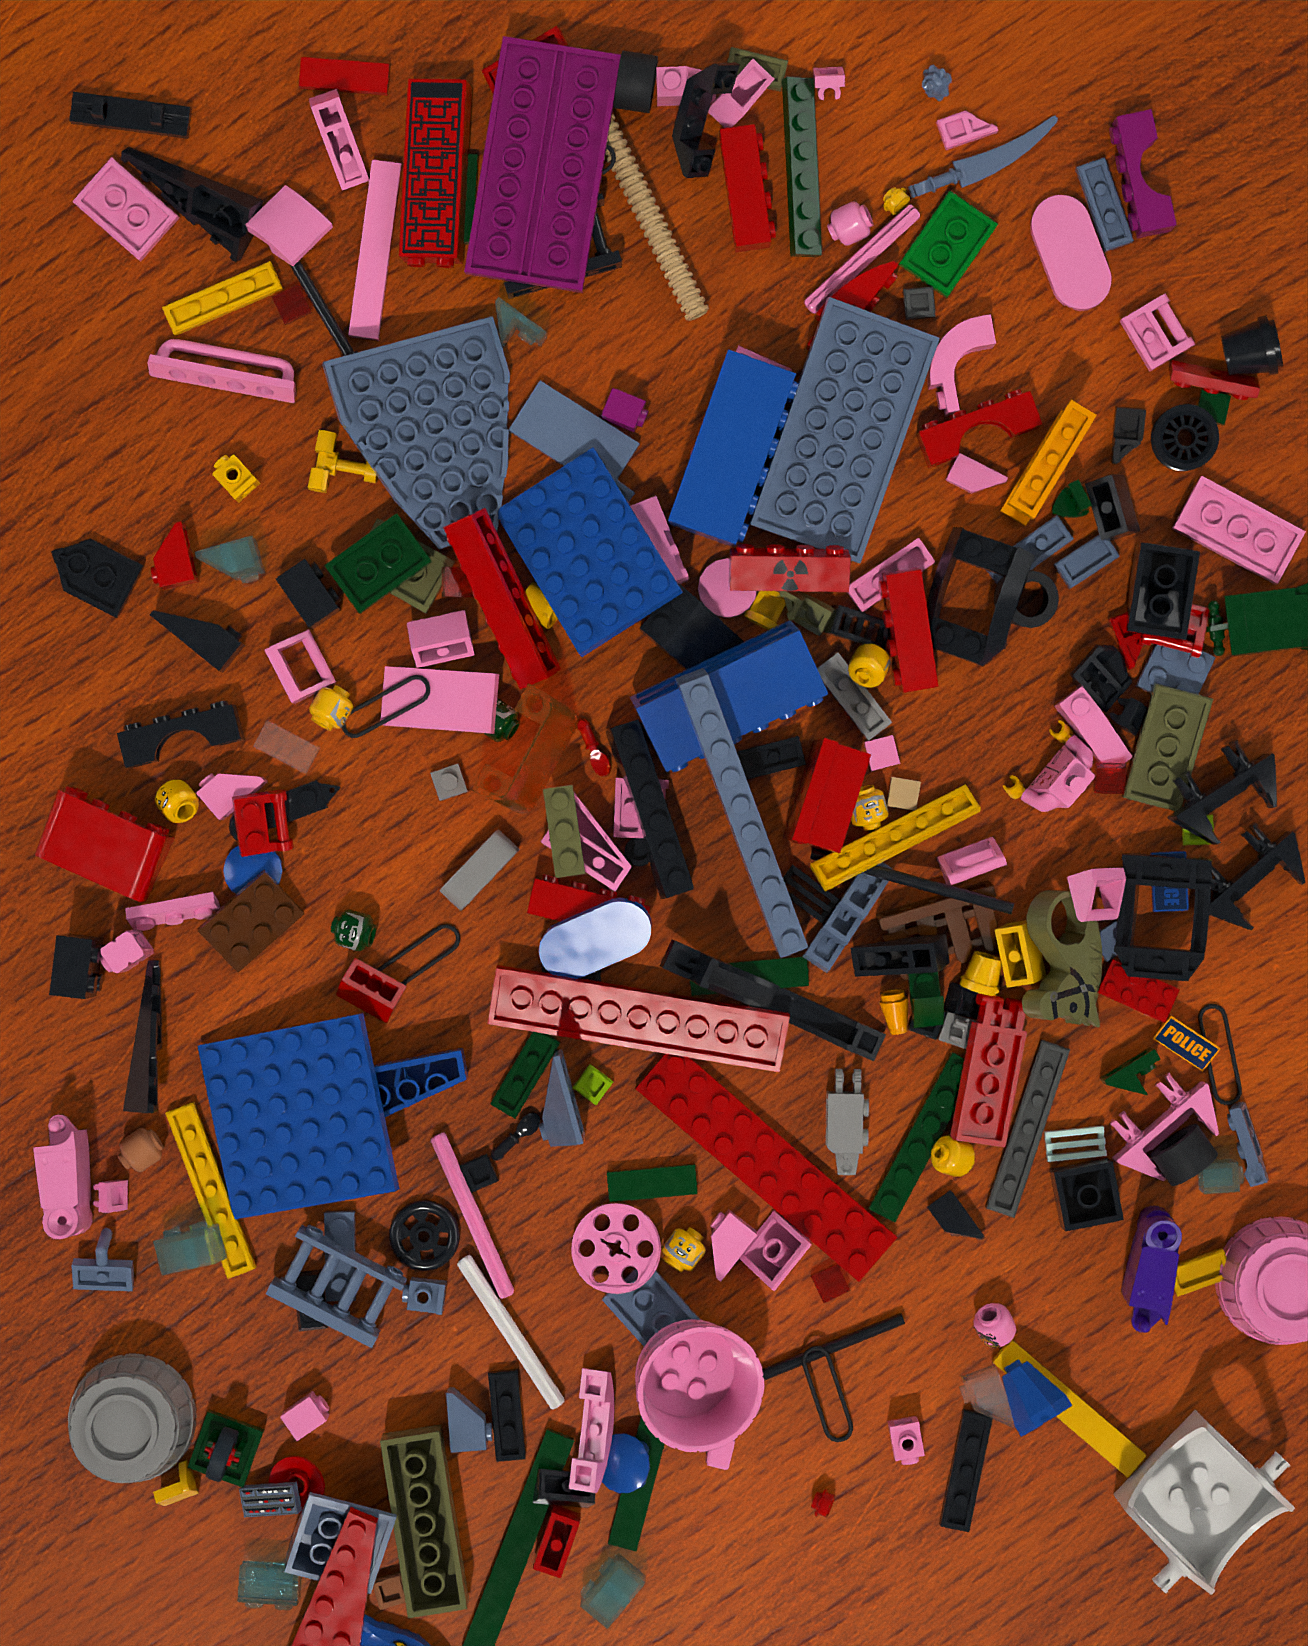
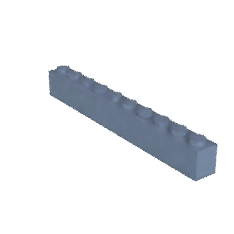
(741, 812)

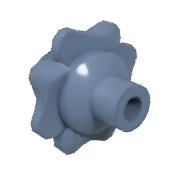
(936, 82)

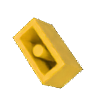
(1019, 955)

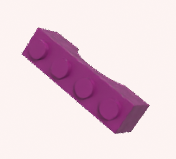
(1150, 211)

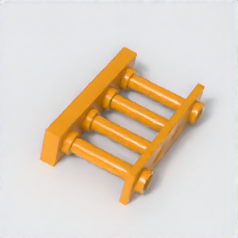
(1048, 463)

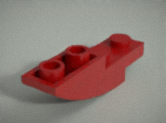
(863, 289)

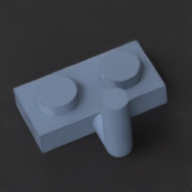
(102, 1272)

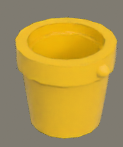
(540, 606)
(982, 974)

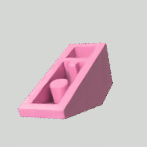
(338, 139)
(1092, 727)

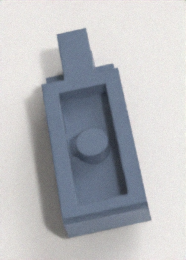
(1248, 1144)

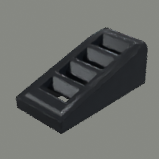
(833, 625)

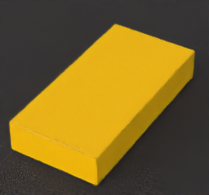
(1199, 1272)

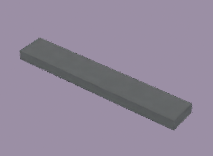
(1027, 1128)

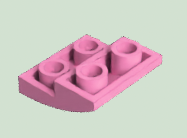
(289, 225)

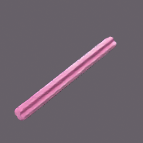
(472, 1215)

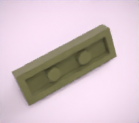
(564, 831)

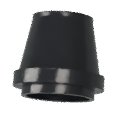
(1253, 348)

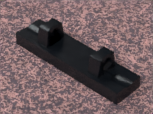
(131, 115)

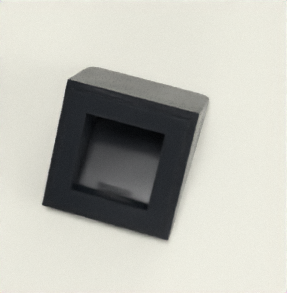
(961, 1001)

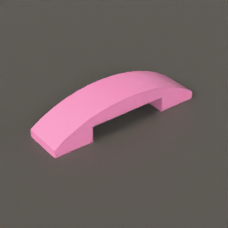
(596, 1431)

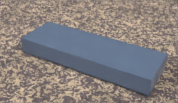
(1104, 204)
(1043, 542)

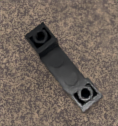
(692, 152)

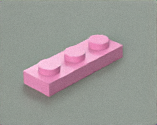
(866, 589)
(172, 911)

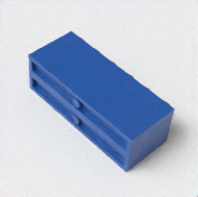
(733, 449)
(752, 684)

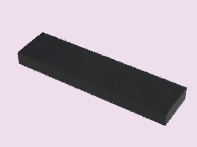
(965, 1470)

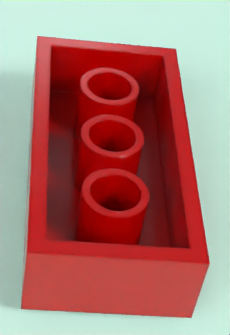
(1141, 994)

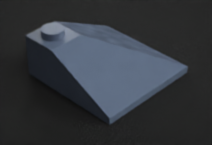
(561, 1115)
(319, 1530)

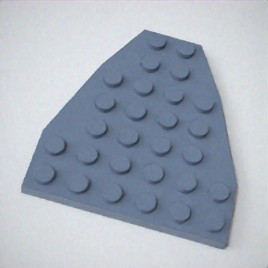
(431, 421)

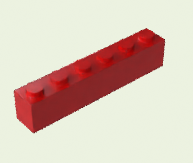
(502, 598)

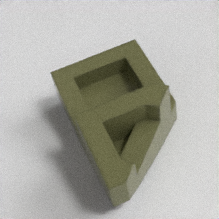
(807, 611)

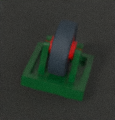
(225, 1449)

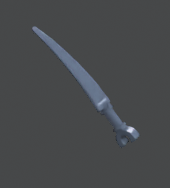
(985, 164)

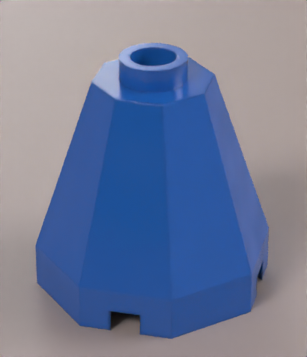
(1032, 1397)

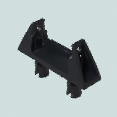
(1258, 773)
(1225, 892)

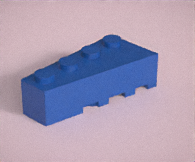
(419, 1077)

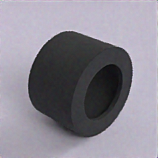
(635, 81)
(1049, 604)
(1184, 1154)

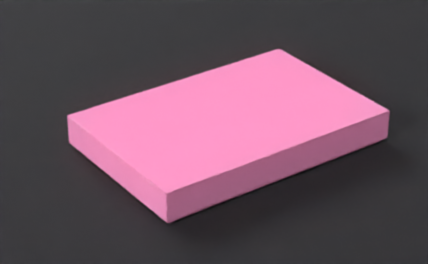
(125, 209)

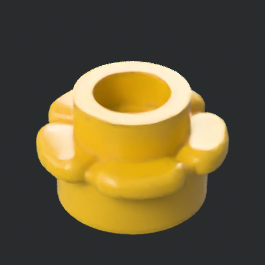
(895, 200)

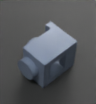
(434, 1288)

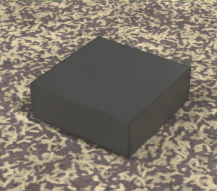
(918, 303)

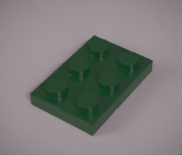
(378, 563)

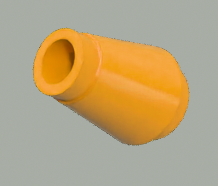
(895, 1010)

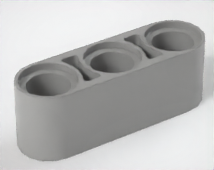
(479, 870)

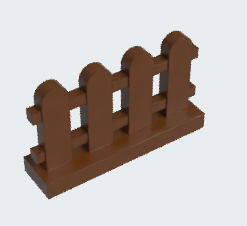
(923, 911)

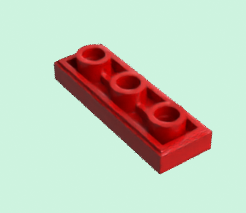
(1213, 380)

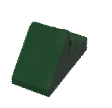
(926, 999)
(1125, 1074)

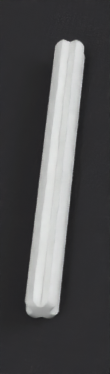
(510, 1332)

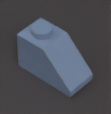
(466, 1424)

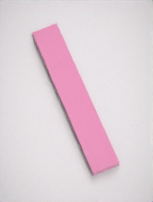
(375, 250)

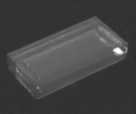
(286, 747)

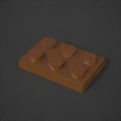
(250, 921)

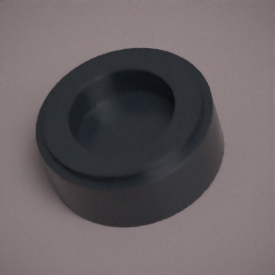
(636, 852)

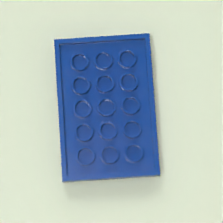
(588, 552)

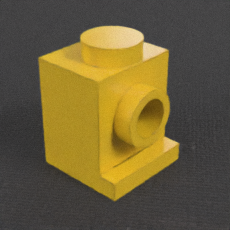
(242, 485)

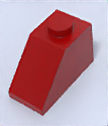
(174, 560)

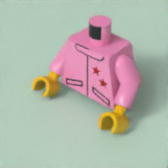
(1062, 777)

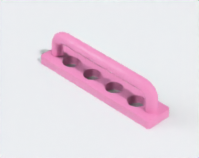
(222, 378)

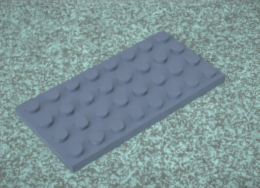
(844, 429)

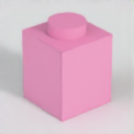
(305, 1415)

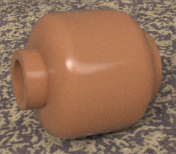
(140, 1149)

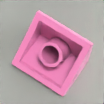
(775, 1250)

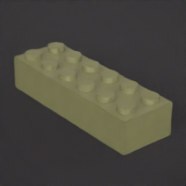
(425, 1521)

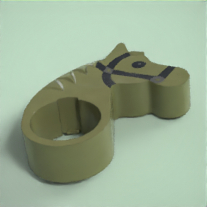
(1074, 963)

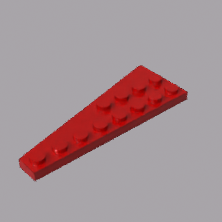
(341, 1597)

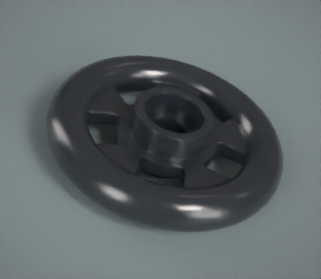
(399, 1231)

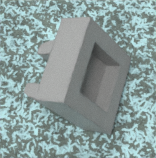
(955, 1030)

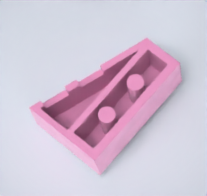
(656, 526)
(599, 852)

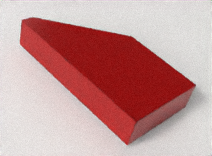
(1128, 642)

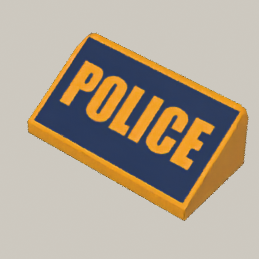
(1186, 1043)

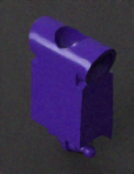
(1152, 1268)

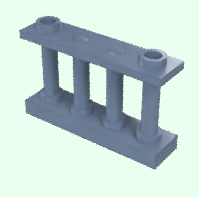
(312, 1302)

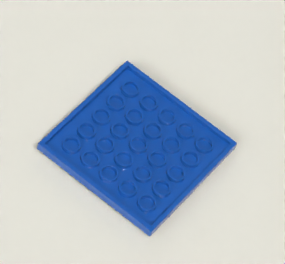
(298, 1117)

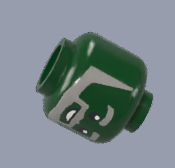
(505, 722)
(353, 930)

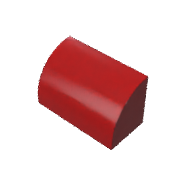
(370, 990)

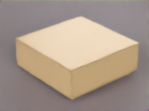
(903, 793)

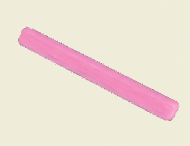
(862, 257)

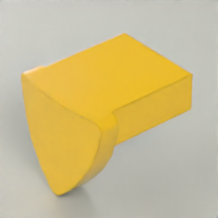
(766, 609)
(179, 1490)

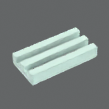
(1100, 1141)

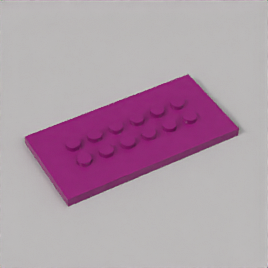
(542, 164)

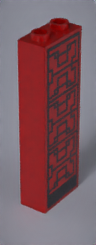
(435, 172)

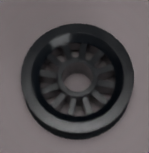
(1193, 412)

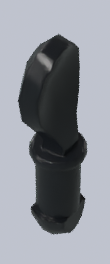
(526, 1126)

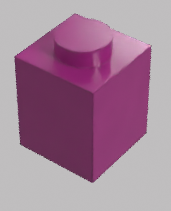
(625, 410)

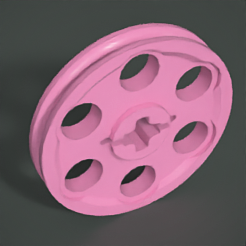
(602, 1255)

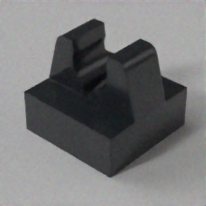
(1132, 716)

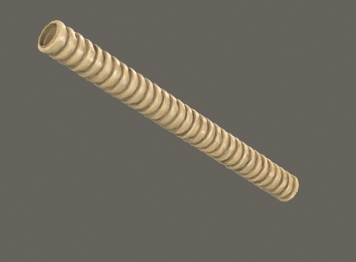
(654, 226)

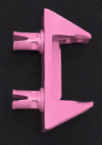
(1183, 1104)

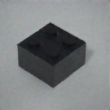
(76, 966)
(1086, 1194)

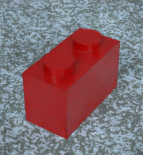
(556, 1541)

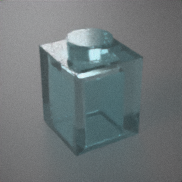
(1221, 1177)

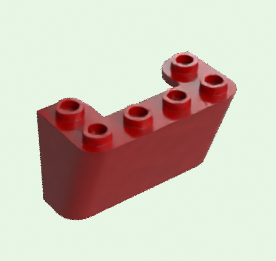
(103, 844)

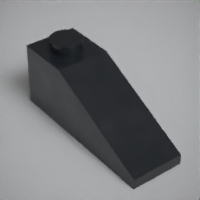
(208, 640)
(901, 956)

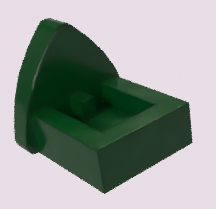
(1072, 502)

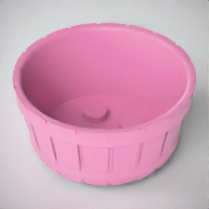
(1267, 1280)
(698, 1385)

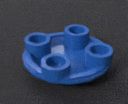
(241, 870)
(627, 1464)

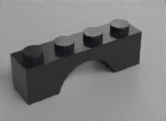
(144, 744)

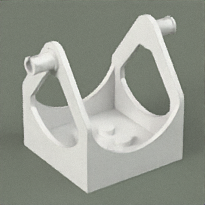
(1201, 1501)

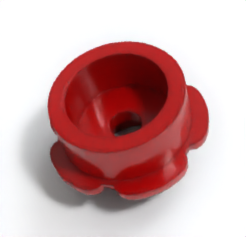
(823, 1503)

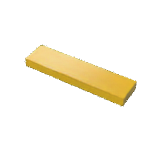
(222, 298)

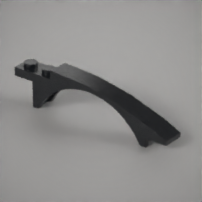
(762, 994)

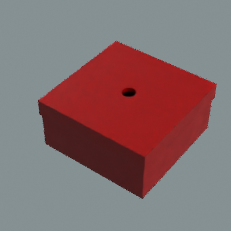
(827, 795)

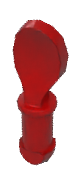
(600, 761)

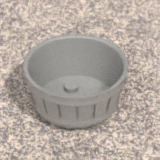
(131, 1418)

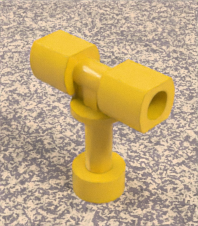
(329, 463)

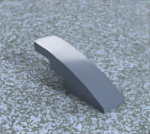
(844, 920)

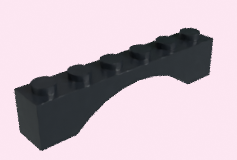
(651, 808)

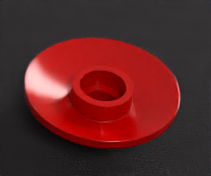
(296, 1467)

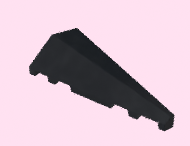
(201, 201)
(143, 1074)

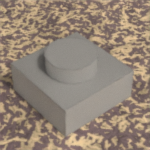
(449, 782)

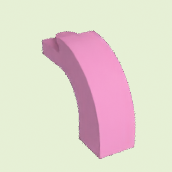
(964, 338)

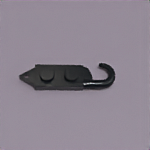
(299, 803)

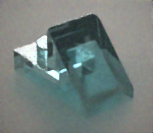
(511, 320)

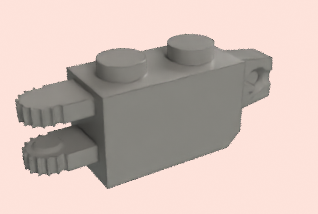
(845, 1123)

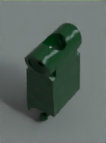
(1261, 621)

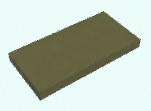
(1166, 746)

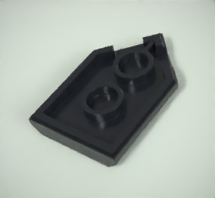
(97, 575)

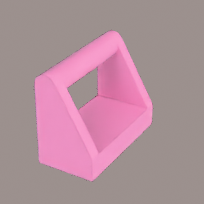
(285, 674)
(971, 861)
(1111, 886)

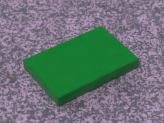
(948, 244)

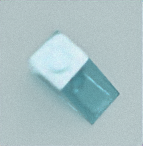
(237, 559)

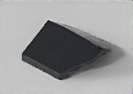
(1102, 675)

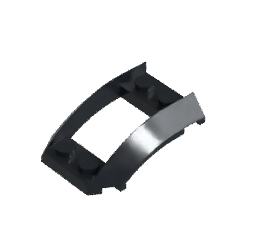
(990, 556)
(1163, 872)

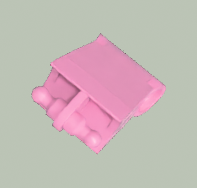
(64, 1179)

